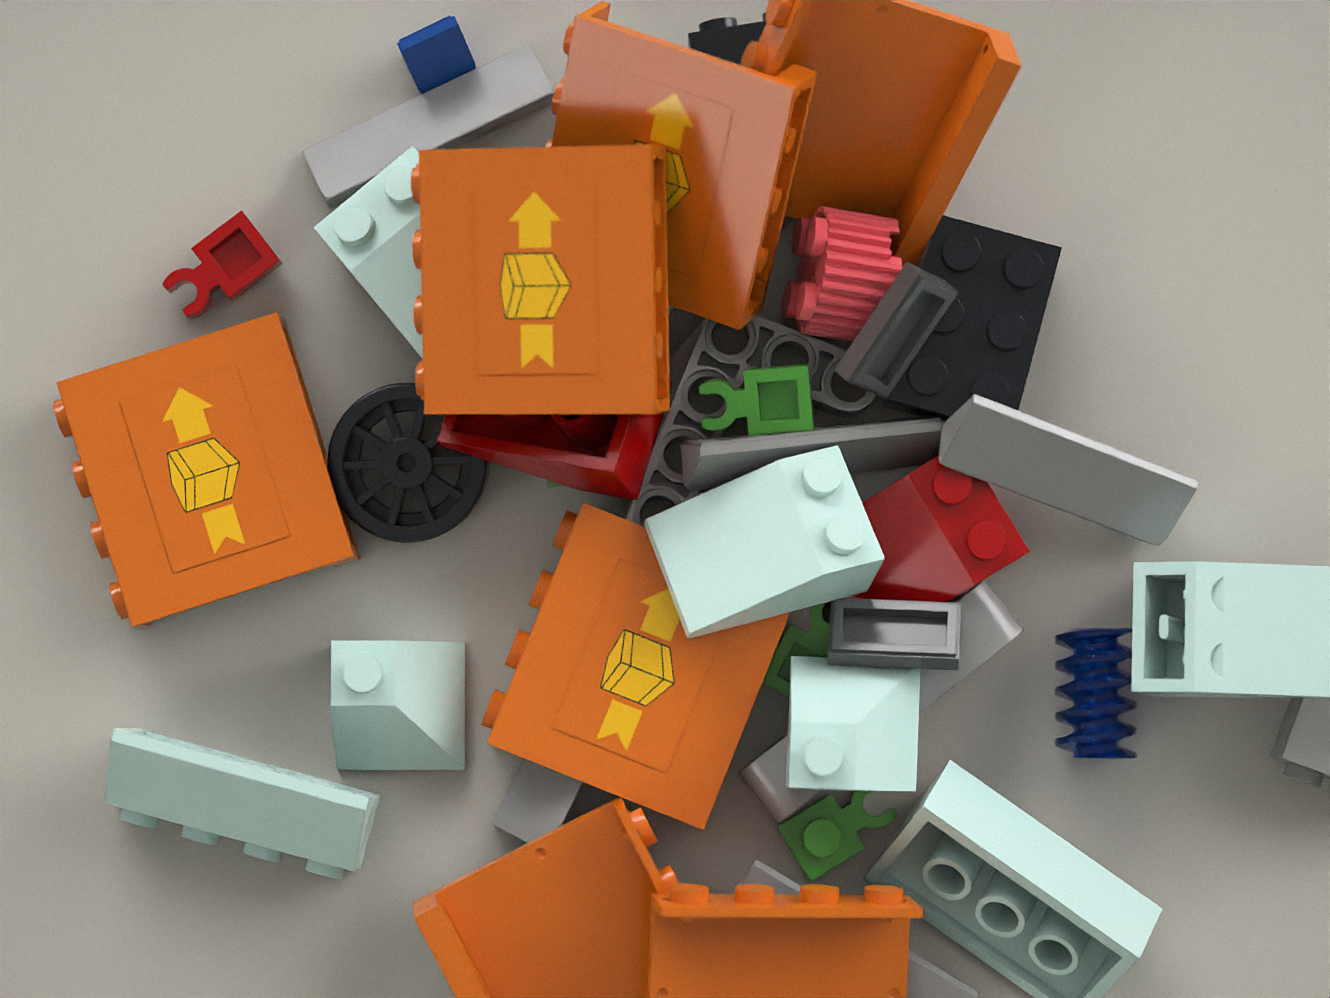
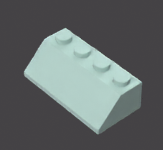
(239, 799)
(1014, 891)

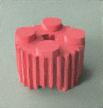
(840, 271)

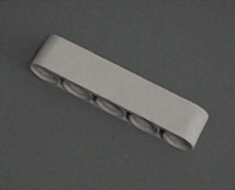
(983, 632)

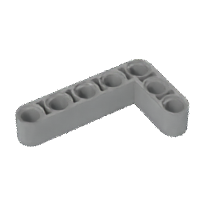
(707, 364)

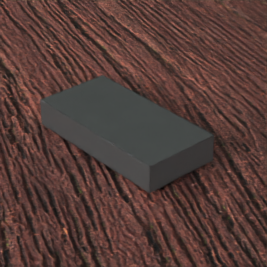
(896, 330)
(894, 634)

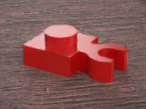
(231, 259)

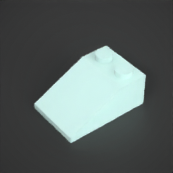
(375, 238)
(766, 544)

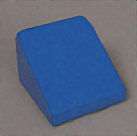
(436, 54)

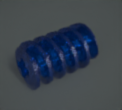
(1095, 693)

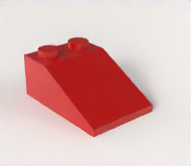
(575, 450)
(938, 535)

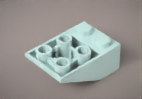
(1231, 630)

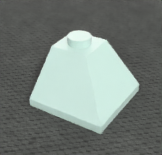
(398, 705)
(852, 726)

